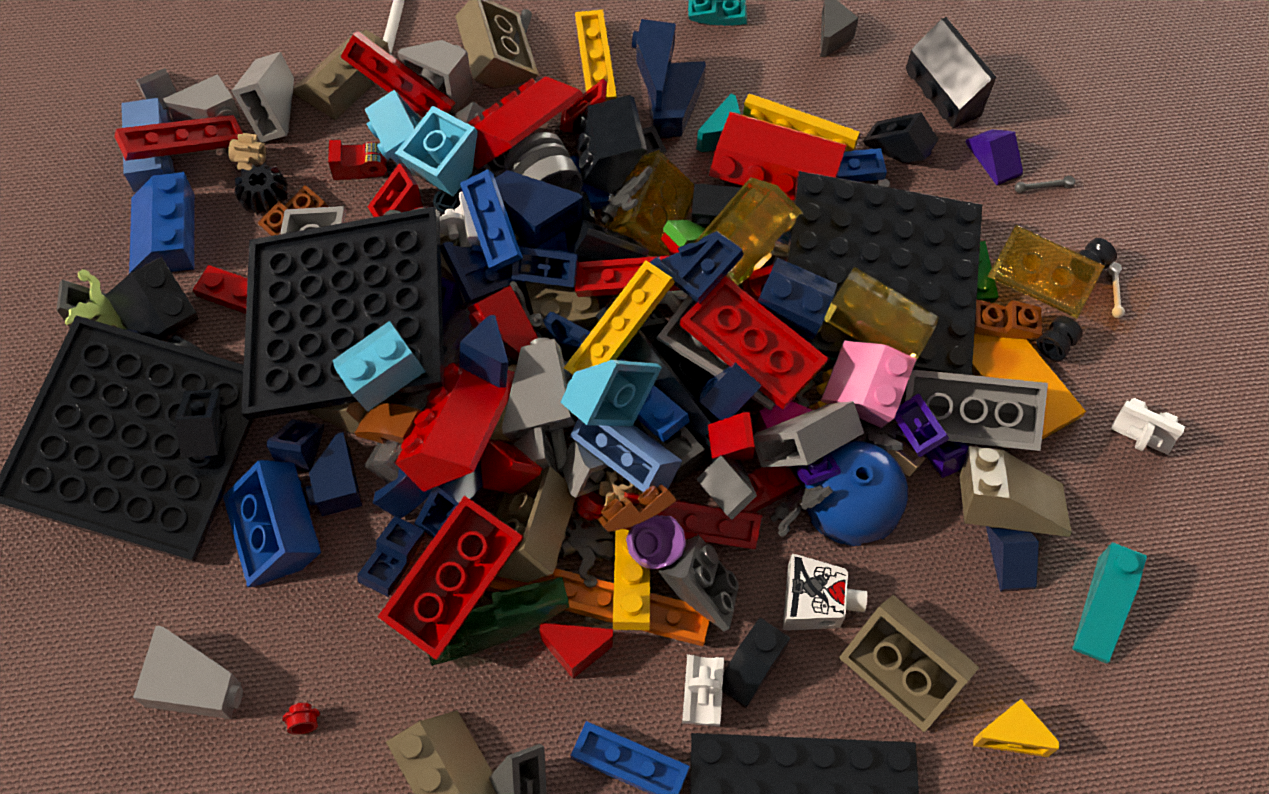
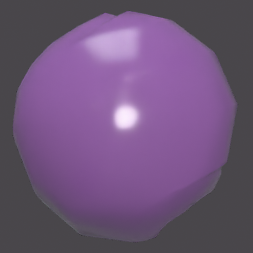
(656, 542)

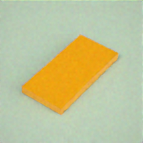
(1020, 361)

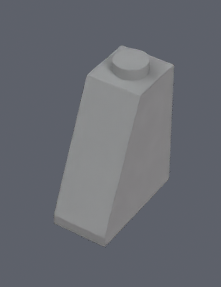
(267, 96)
(538, 391)
(808, 435)
(185, 679)

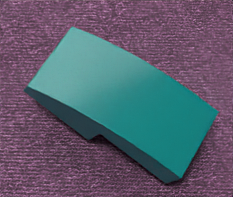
(718, 12)

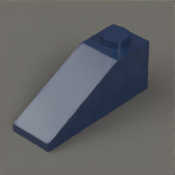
(654, 55)

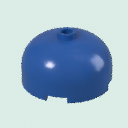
(859, 508)

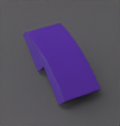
(817, 470)

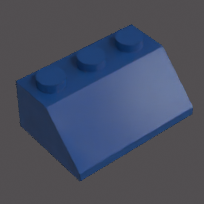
(163, 223)
(271, 522)

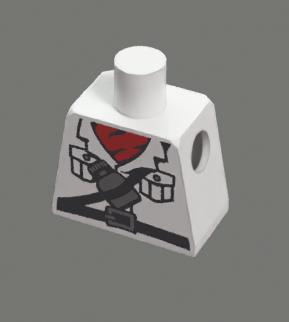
(818, 595)

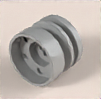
(544, 159)

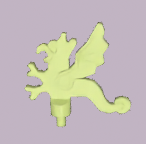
(99, 306)

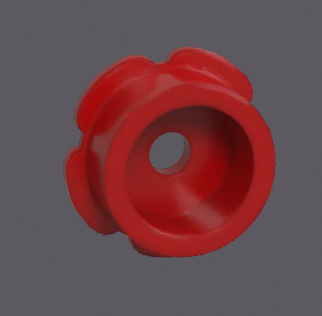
(590, 505)
(301, 719)

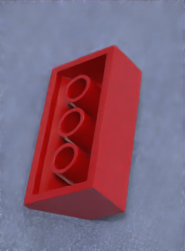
(519, 116)
(772, 153)
(453, 428)
(450, 577)

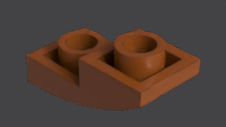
(302, 199)
(1008, 321)
(387, 422)
(624, 514)

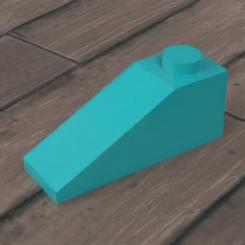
(1109, 601)

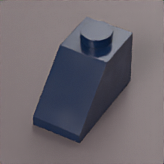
(334, 479)

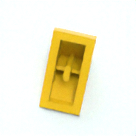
(1018, 732)

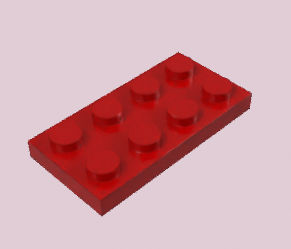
(756, 340)

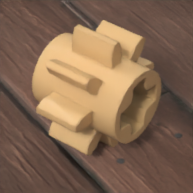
(247, 151)
(615, 487)

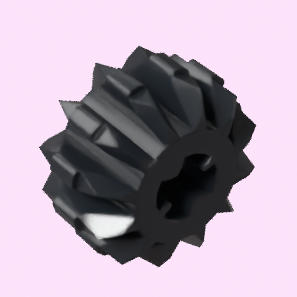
(260, 188)

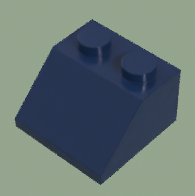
(797, 297)

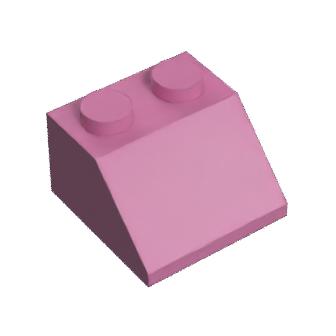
(870, 377)

